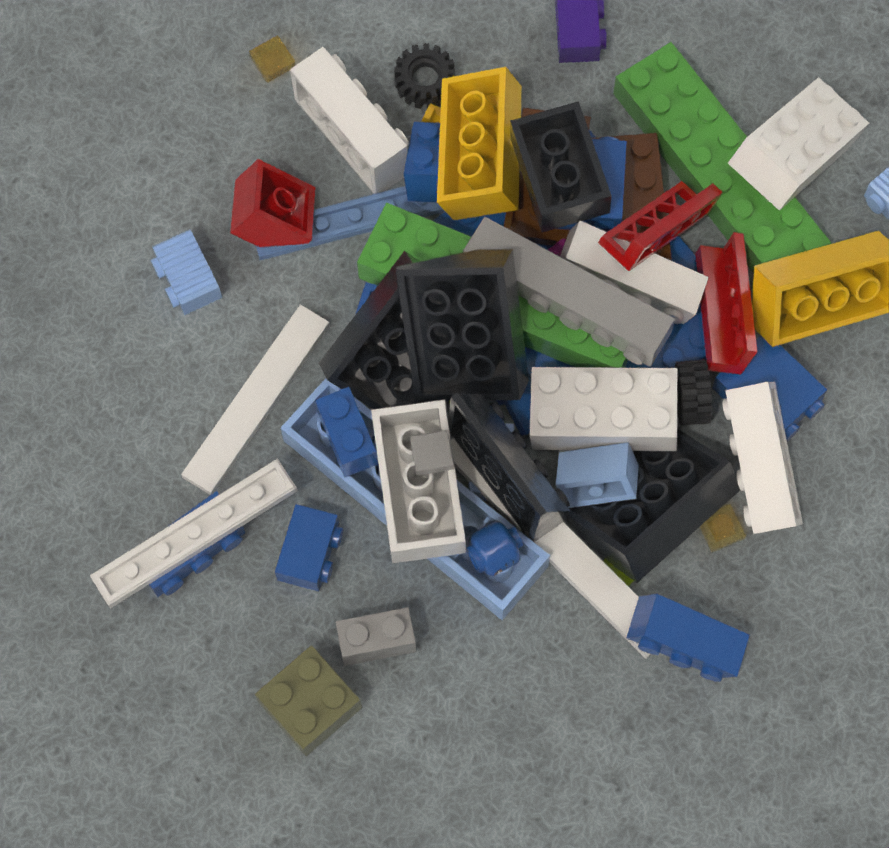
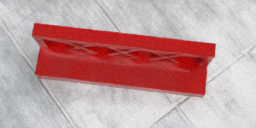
(661, 230)
(727, 306)

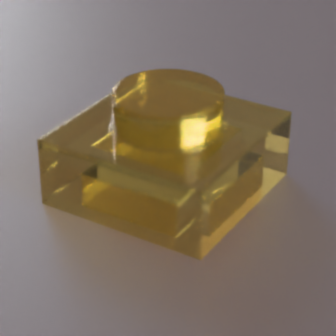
(272, 58)
(722, 529)

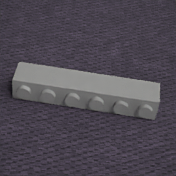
(579, 297)

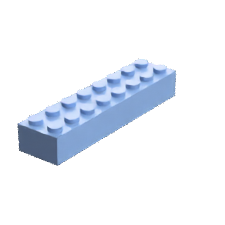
(498, 592)

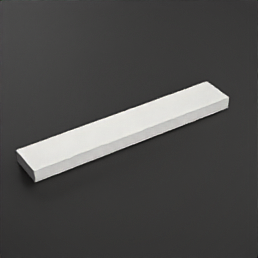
(255, 400)
(193, 533)

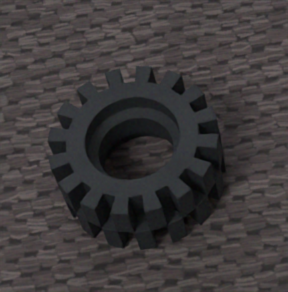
(418, 59)
(693, 392)

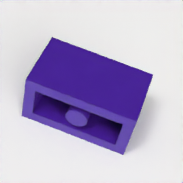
(579, 30)

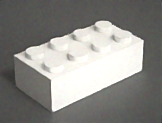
(350, 120)
(798, 143)
(603, 408)
(419, 509)

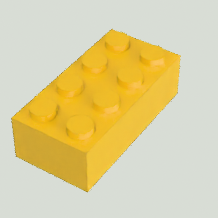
(475, 149)
(821, 289)

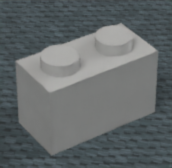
(376, 636)

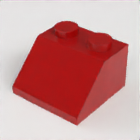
(272, 207)

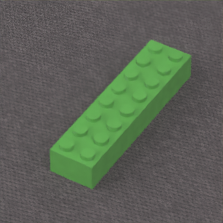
(698, 142)
(428, 240)

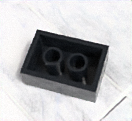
(560, 166)

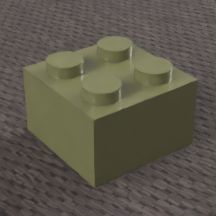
(308, 700)

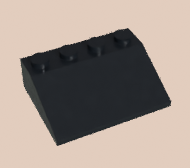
(464, 326)
(373, 349)
(506, 465)
(672, 501)

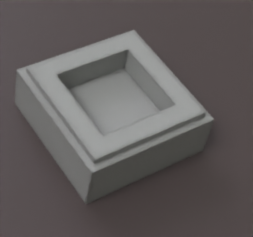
(431, 453)

